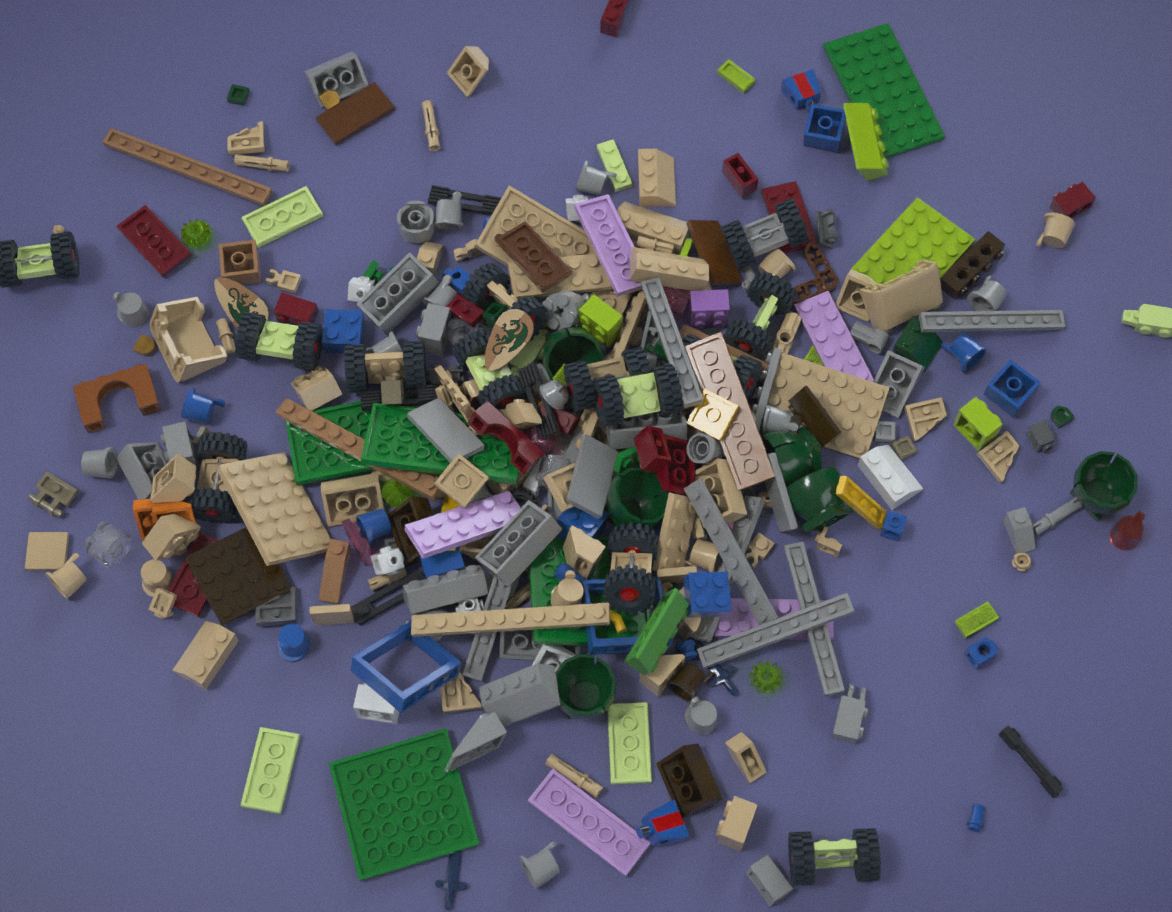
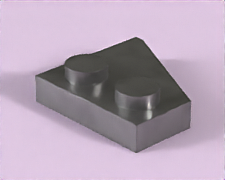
(278, 610)

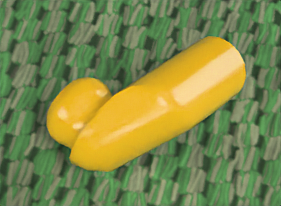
(617, 621)

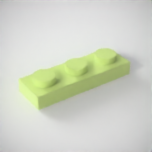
(613, 163)

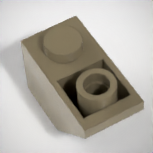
(392, 390)

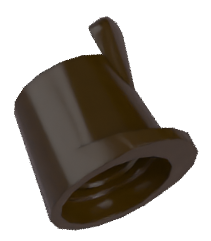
(688, 682)

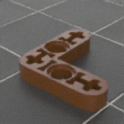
(820, 279)

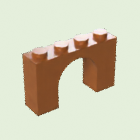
(91, 394)

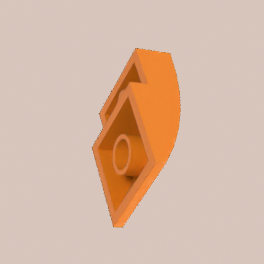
(148, 513)

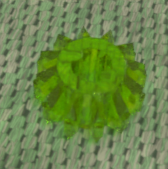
(196, 233)
(395, 492)
(758, 677)

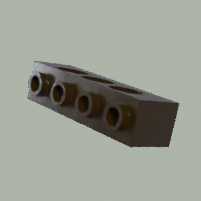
(986, 244)

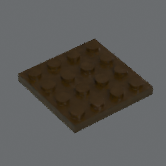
(236, 576)

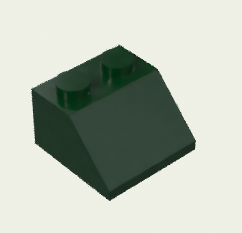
(917, 345)

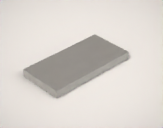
(445, 430)
(591, 476)
(779, 497)

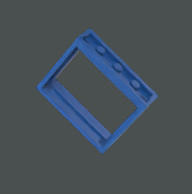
(611, 645)
(404, 700)

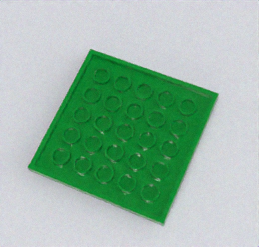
(543, 582)
(403, 805)

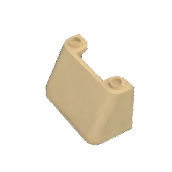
(904, 296)
(184, 338)

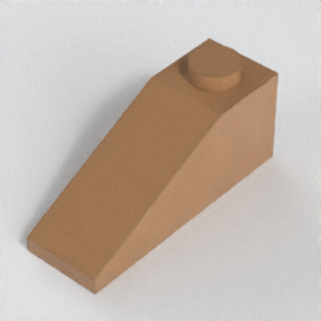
(334, 571)

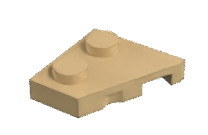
(247, 141)
(924, 416)
(999, 455)
(458, 696)

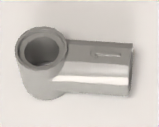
(873, 339)

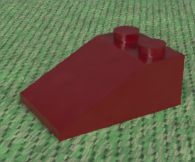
(680, 470)

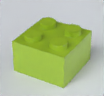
(600, 320)
(977, 424)

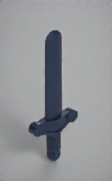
(720, 675)
(451, 883)

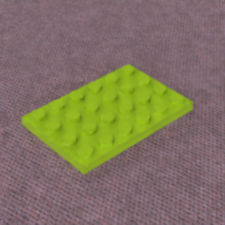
(913, 237)

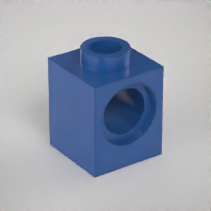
(893, 526)
(978, 660)

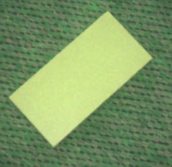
(282, 216)
(629, 743)
(270, 770)

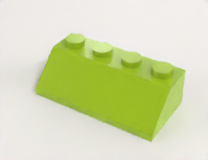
(866, 140)

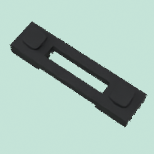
(489, 202)
(529, 376)
(425, 395)
(363, 610)
(1049, 782)

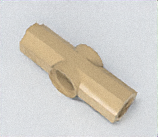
(788, 330)

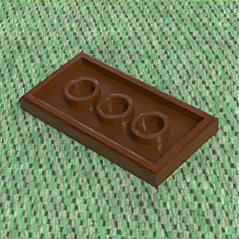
(355, 113)
(715, 252)
(534, 256)

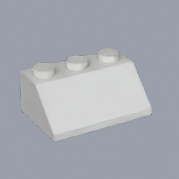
(889, 475)

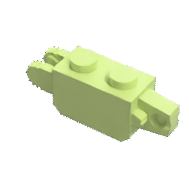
(1150, 320)
(530, 353)

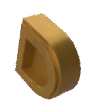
(329, 98)
(144, 346)

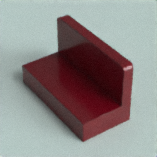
(466, 311)

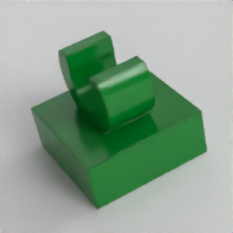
(372, 273)

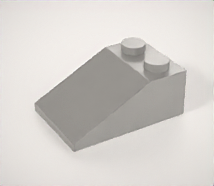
(901, 377)
(481, 739)

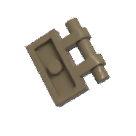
(56, 489)

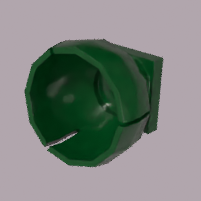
(569, 346)
(796, 454)
(1104, 485)
(634, 499)
(816, 499)
(585, 687)

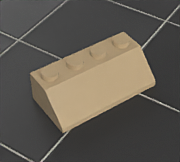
(653, 225)
(672, 269)

